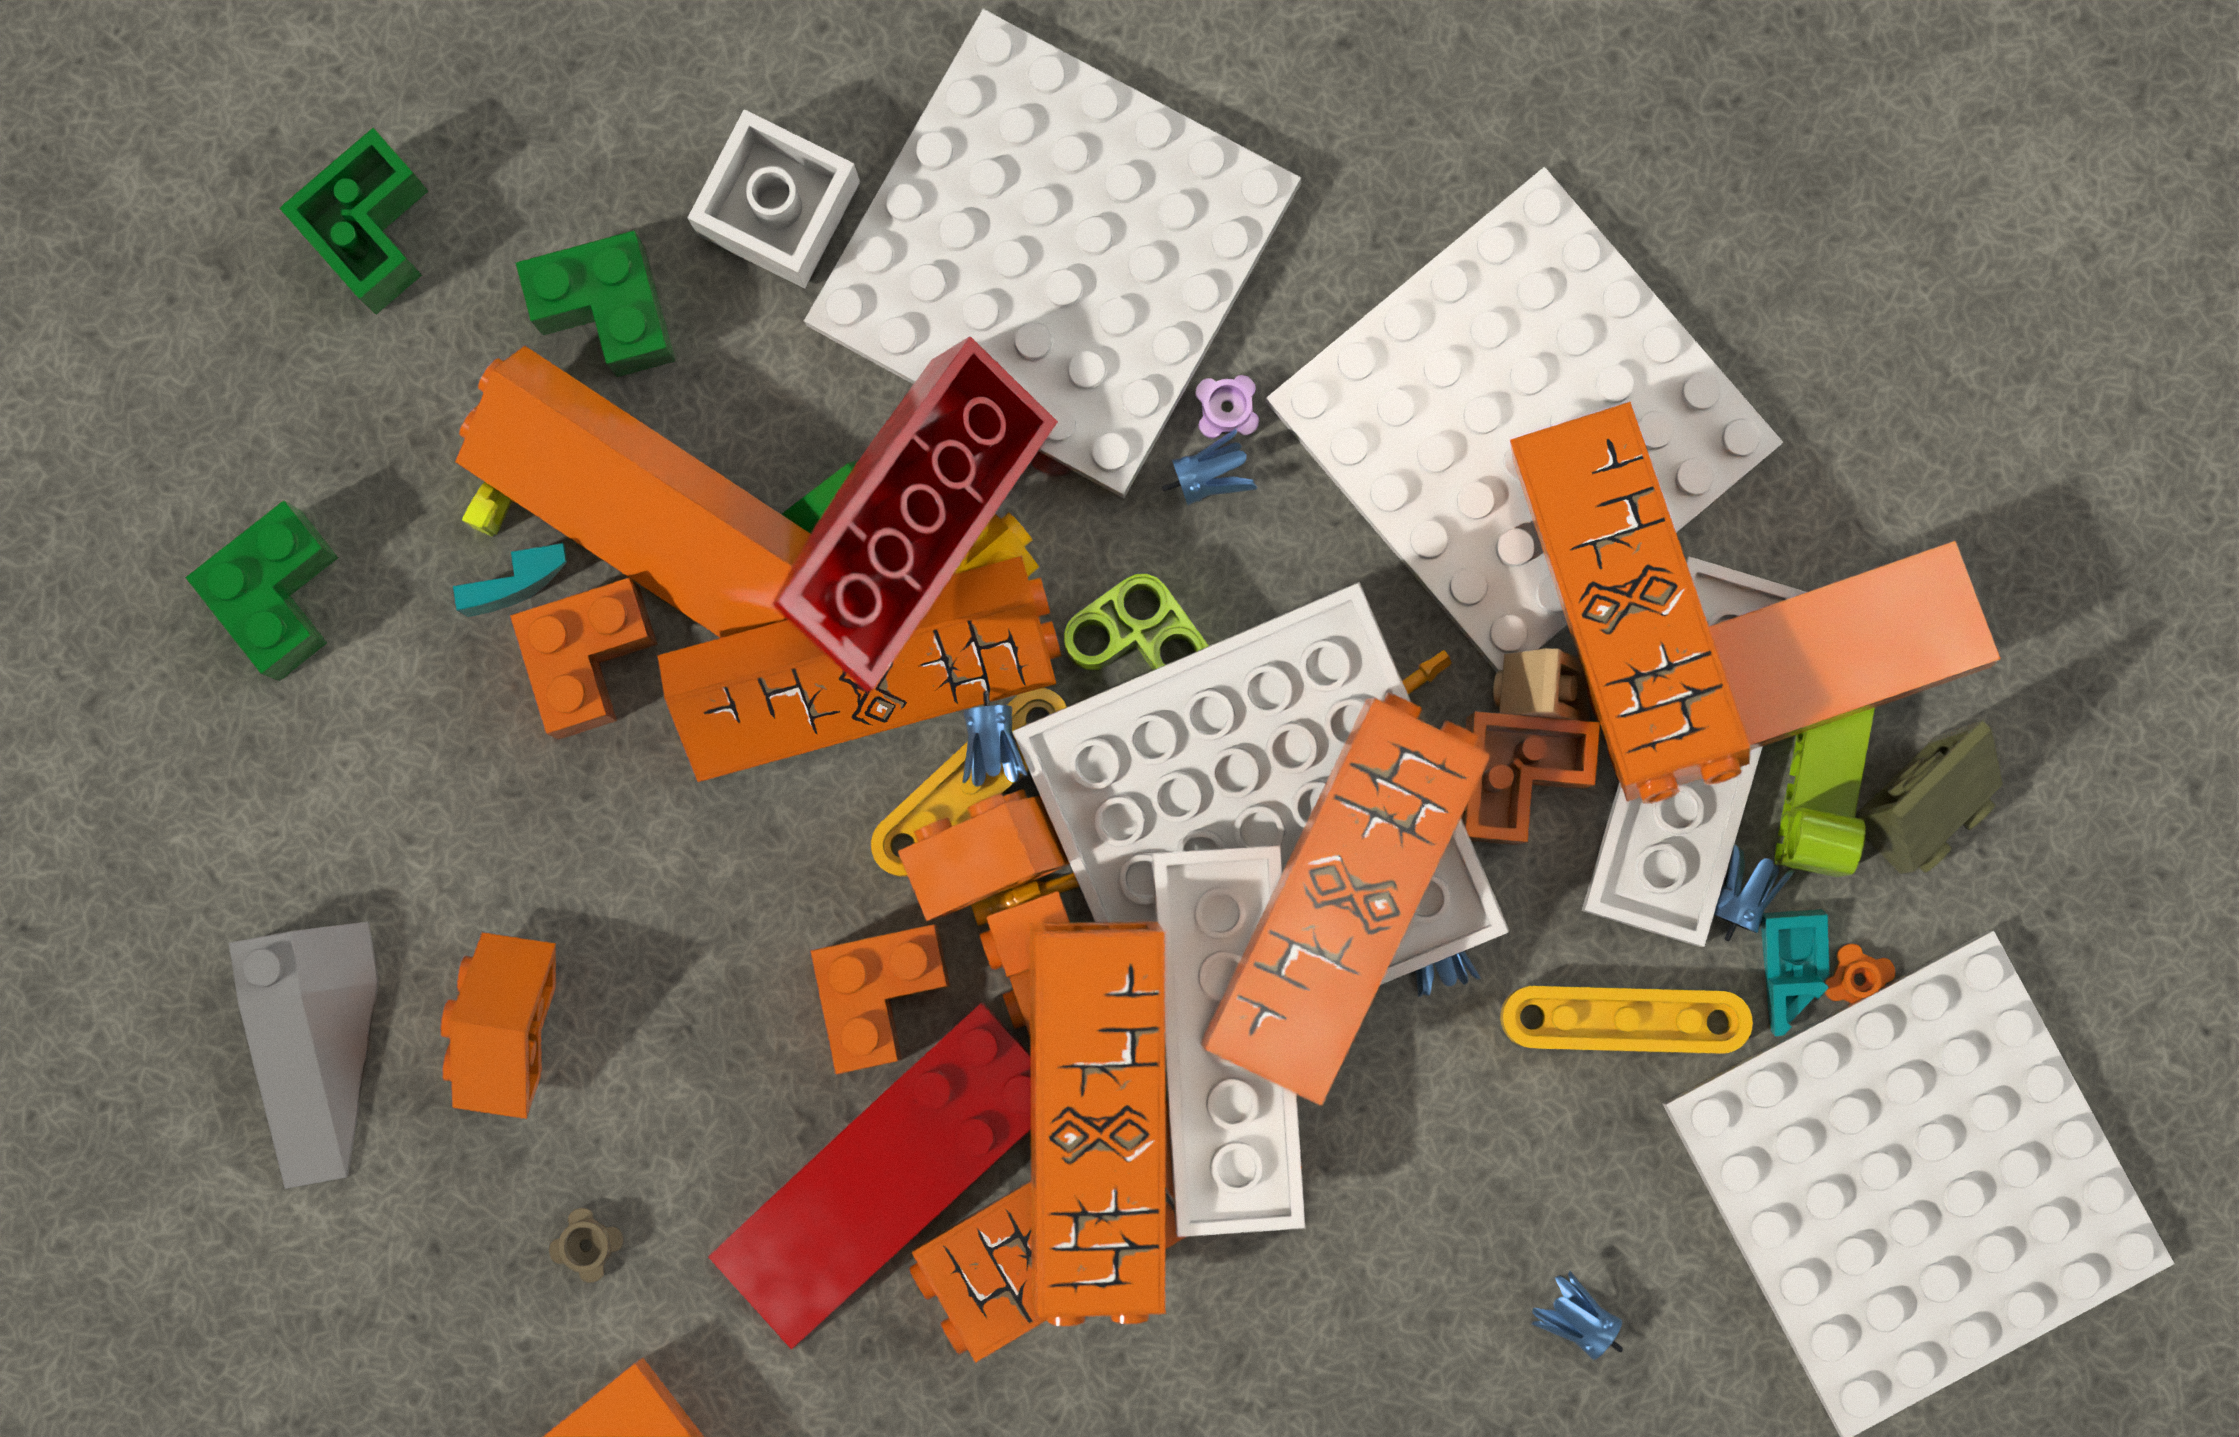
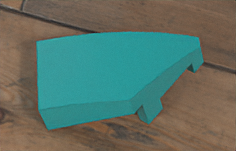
(532, 571)
(1794, 963)

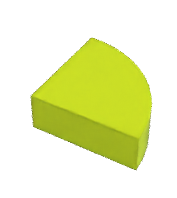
(487, 514)

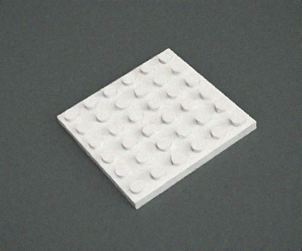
(1063, 235)
(1490, 343)
(1234, 758)
(1917, 1184)

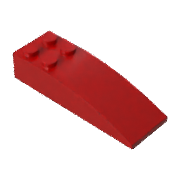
(912, 510)
(882, 1177)

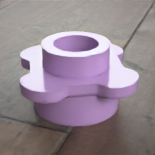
(1235, 391)

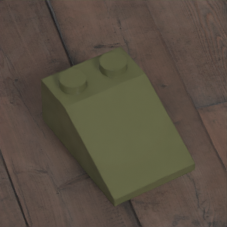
(1933, 797)

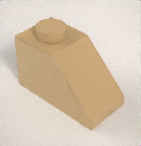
(1542, 685)

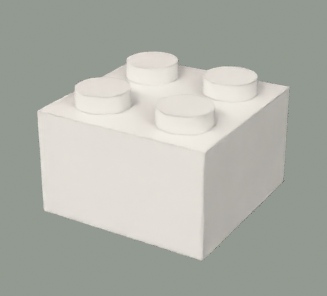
(774, 198)

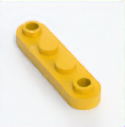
(945, 794)
(1626, 1019)

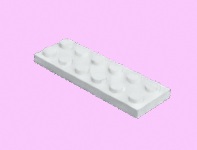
(1669, 858)
(1227, 1126)

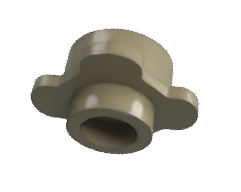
(569, 1251)

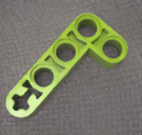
(1128, 632)
(1823, 800)

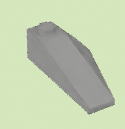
(307, 1028)

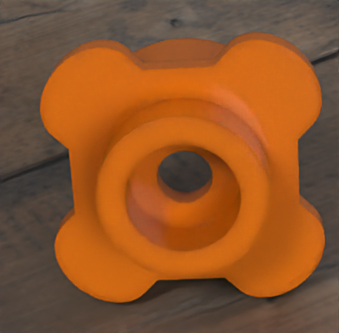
(1852, 962)

